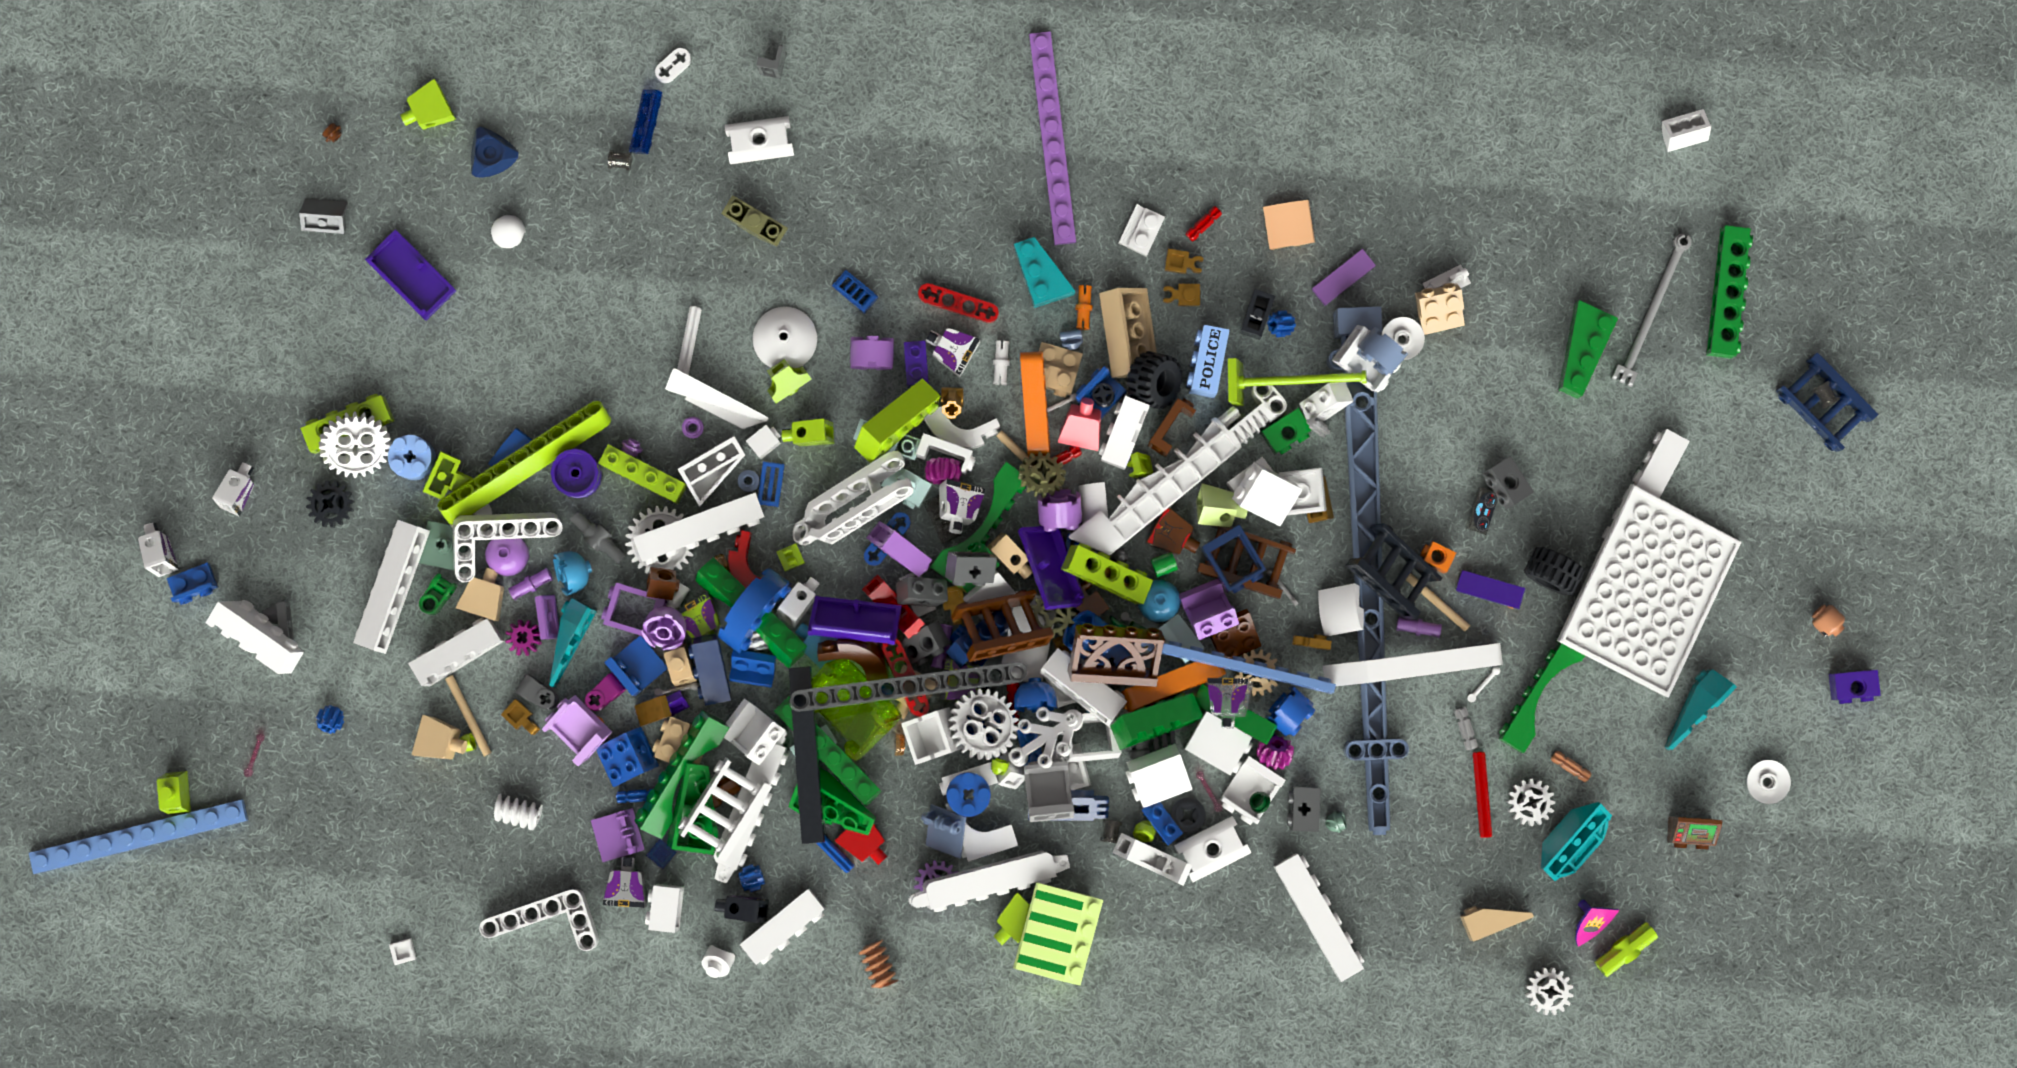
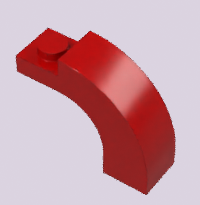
(739, 560)
(880, 592)

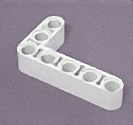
(496, 532)
(544, 913)

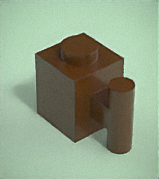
(1093, 602)

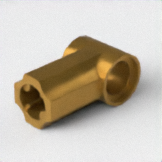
(951, 401)

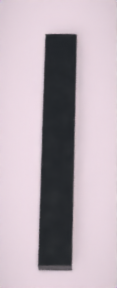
(806, 760)

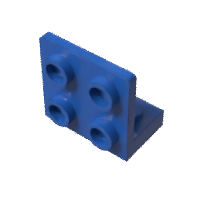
(1101, 376)
(636, 666)
(627, 756)

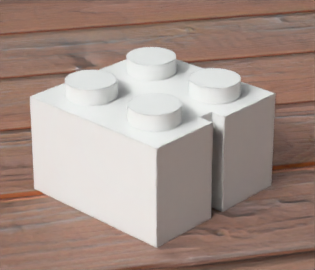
(930, 736)
(665, 908)

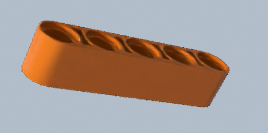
(1035, 402)
(1171, 684)

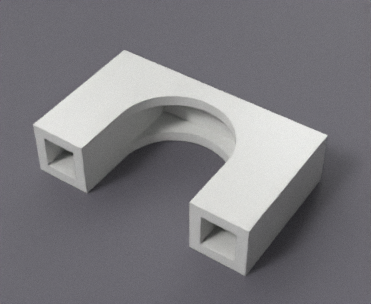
(978, 843)

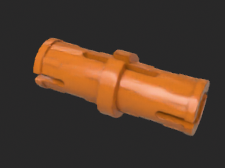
(1084, 307)

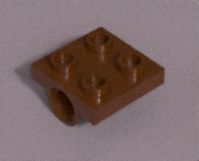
(1238, 638)

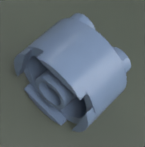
(1381, 351)

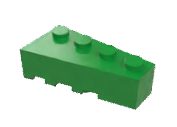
(1586, 342)
(1155, 720)

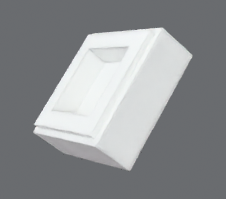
(402, 951)

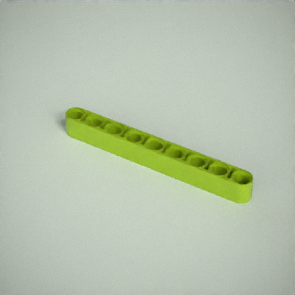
(524, 462)

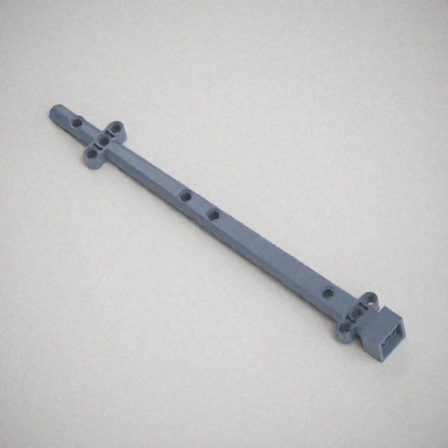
(1365, 511)

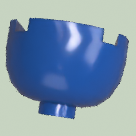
(1034, 696)

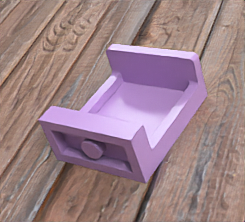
(577, 728)

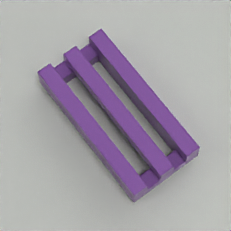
(547, 616)

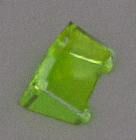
(858, 723)

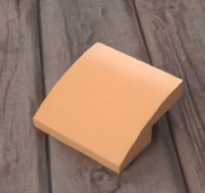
(1289, 224)

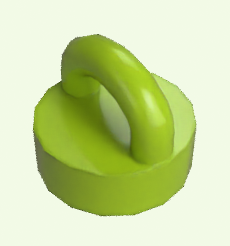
(1144, 831)

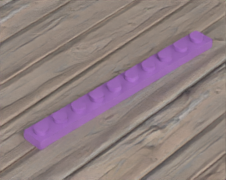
(1052, 138)

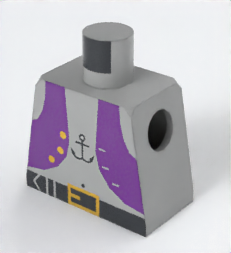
(626, 886)

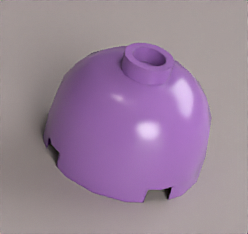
(507, 556)
(664, 628)

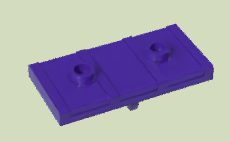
(410, 275)
(1046, 556)
(854, 620)

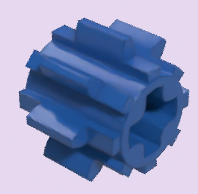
(1281, 323)
(330, 719)
(751, 878)

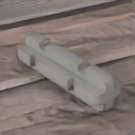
(1318, 426)
(1466, 728)

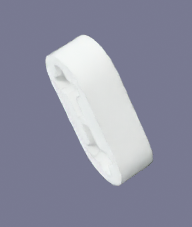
(676, 69)

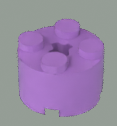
(871, 353)
(1060, 510)

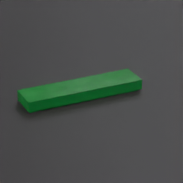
(1250, 724)

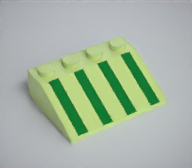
(1058, 933)

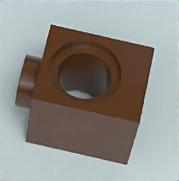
(662, 583)

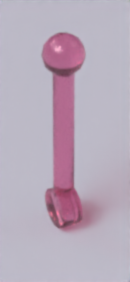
(249, 772)
(1217, 806)

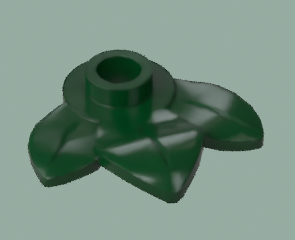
(1114, 621)

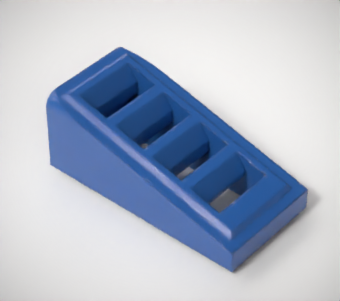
(869, 301)

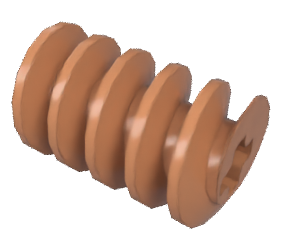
(877, 965)

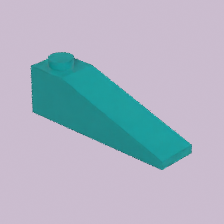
(572, 628)
(1705, 694)

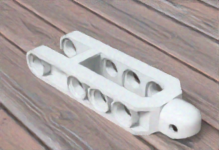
(877, 503)

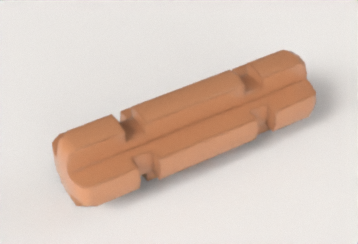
(1571, 766)

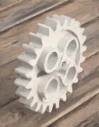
(354, 444)
(647, 522)
(989, 706)

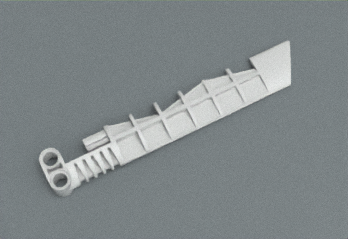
(1163, 488)

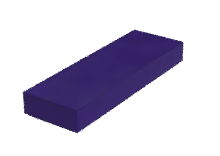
(1490, 589)

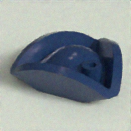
(491, 153)

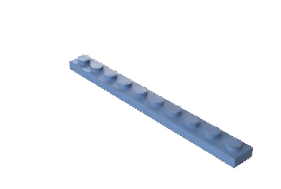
(1238, 664)
(138, 836)

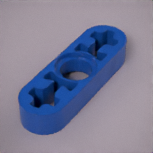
(893, 523)

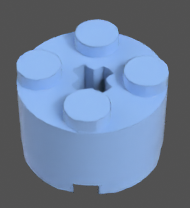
(405, 447)

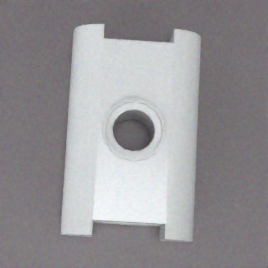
(745, 133)
(1228, 845)

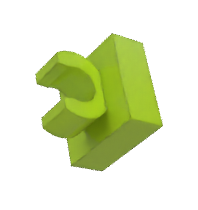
(1141, 464)
(790, 557)

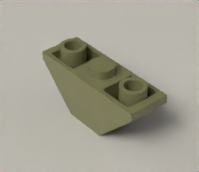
(754, 221)

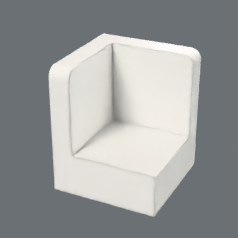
(1014, 775)

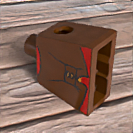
(1172, 534)

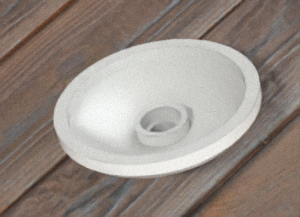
(796, 348)

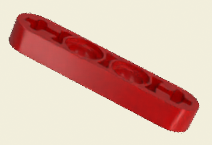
(959, 300)
(909, 672)

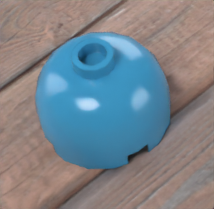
(572, 571)
(1161, 602)

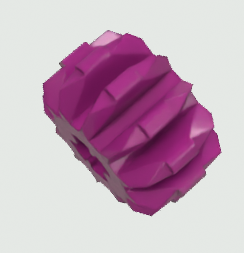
(940, 469)
(531, 637)
(1276, 753)

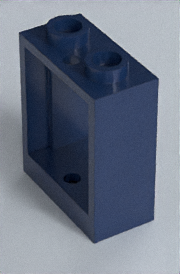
(1223, 539)

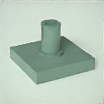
(439, 546)

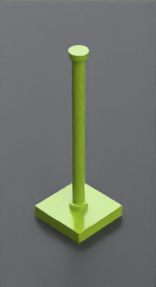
(1237, 380)

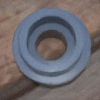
(755, 480)

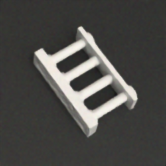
(735, 828)

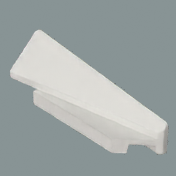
(714, 401)

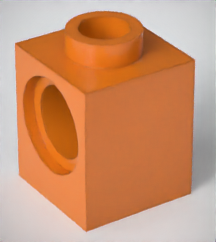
(1447, 556)

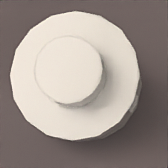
(717, 962)

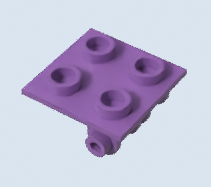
(617, 835)

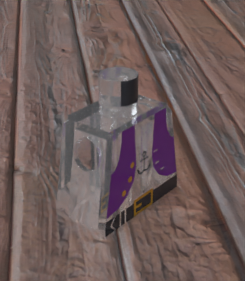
(1229, 698)

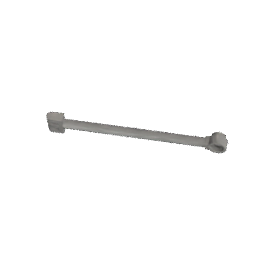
(1627, 369)

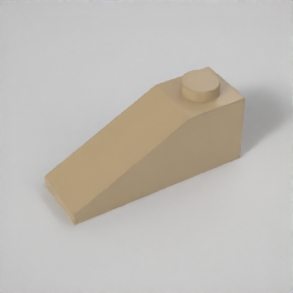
(1486, 921)

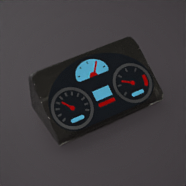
(1482, 511)

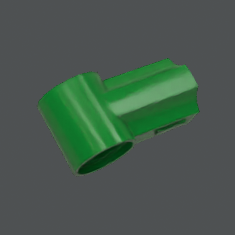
(1164, 564)

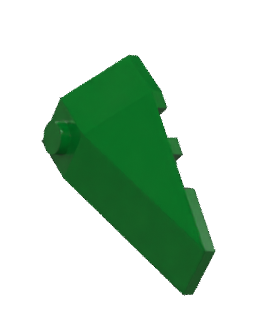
(693, 784)
(839, 806)

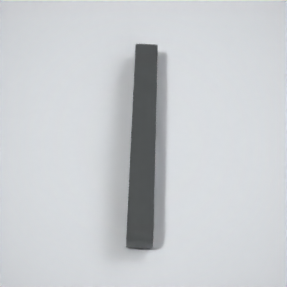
(919, 686)

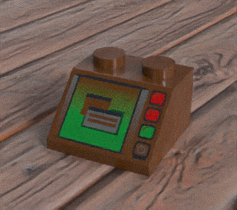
(1693, 831)

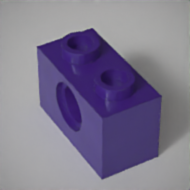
(915, 362)
(1841, 686)

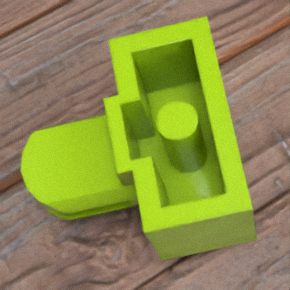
(445, 476)

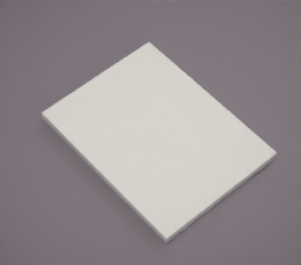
(1649, 591)

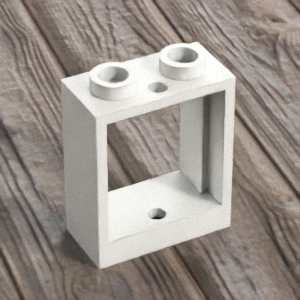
(1114, 751)

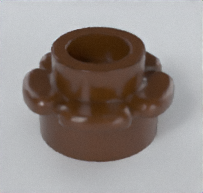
(332, 133)

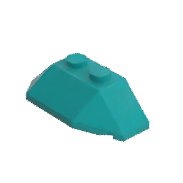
(1574, 840)

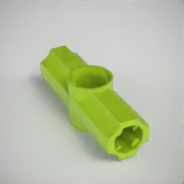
(1626, 949)

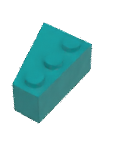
(1041, 274)

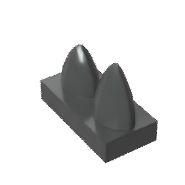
(281, 615)

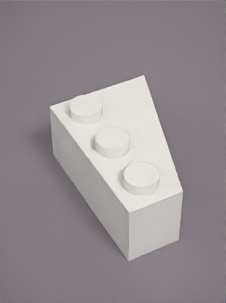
(1124, 432)
(710, 468)

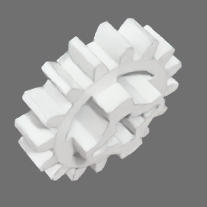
(1534, 811)
(1550, 982)

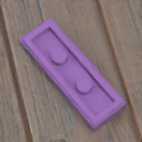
(1343, 277)

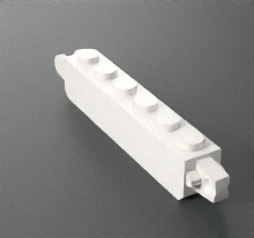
(765, 771)
(989, 879)

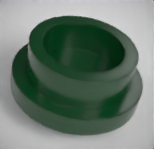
(1259, 802)

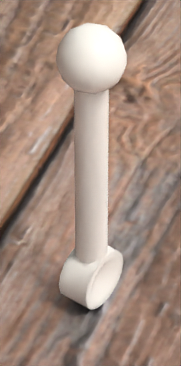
(1072, 398)
(1472, 697)

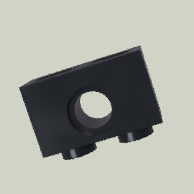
(1257, 314)

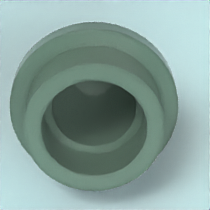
(1336, 822)

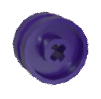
(589, 473)

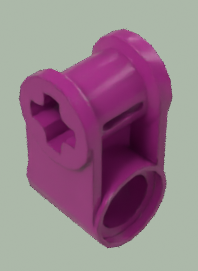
(608, 689)

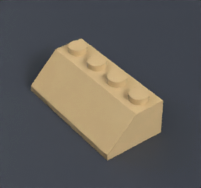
(1126, 327)

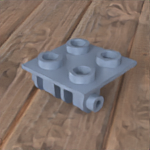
(944, 830)

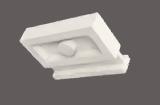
(1141, 230)

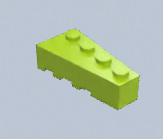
(896, 420)

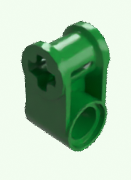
(437, 593)

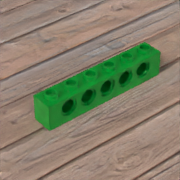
(1716, 344)

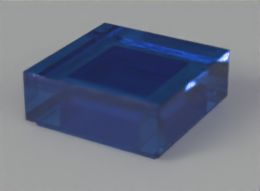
(661, 854)

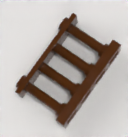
(1271, 587)
(1002, 645)

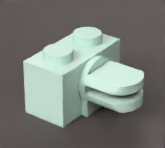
(920, 487)

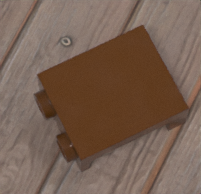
(1156, 442)

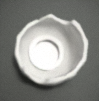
(508, 231)

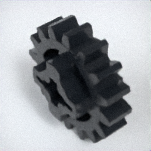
(336, 497)

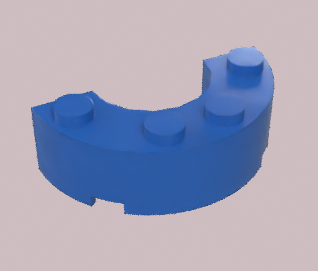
(750, 607)

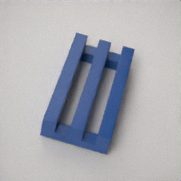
(768, 502)

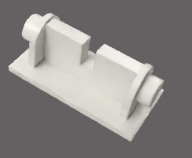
(1455, 275)

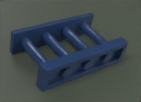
(1848, 396)

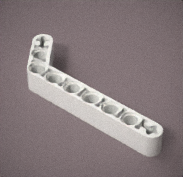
(1414, 665)

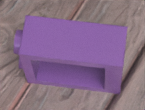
(899, 549)
(614, 594)

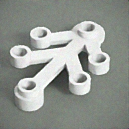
(1048, 736)

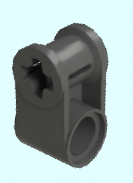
(534, 691)

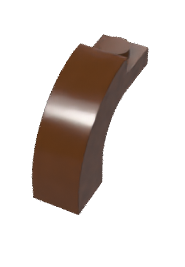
(866, 654)

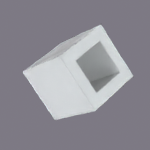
(764, 441)

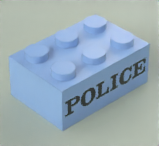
(1207, 361)

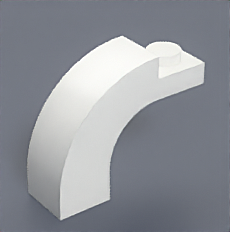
(970, 439)
(1152, 859)

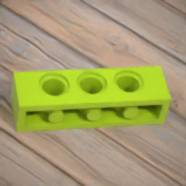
(314, 427)
(642, 474)
(1076, 565)

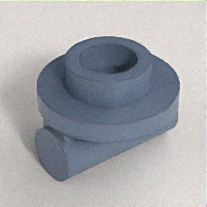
(1071, 339)

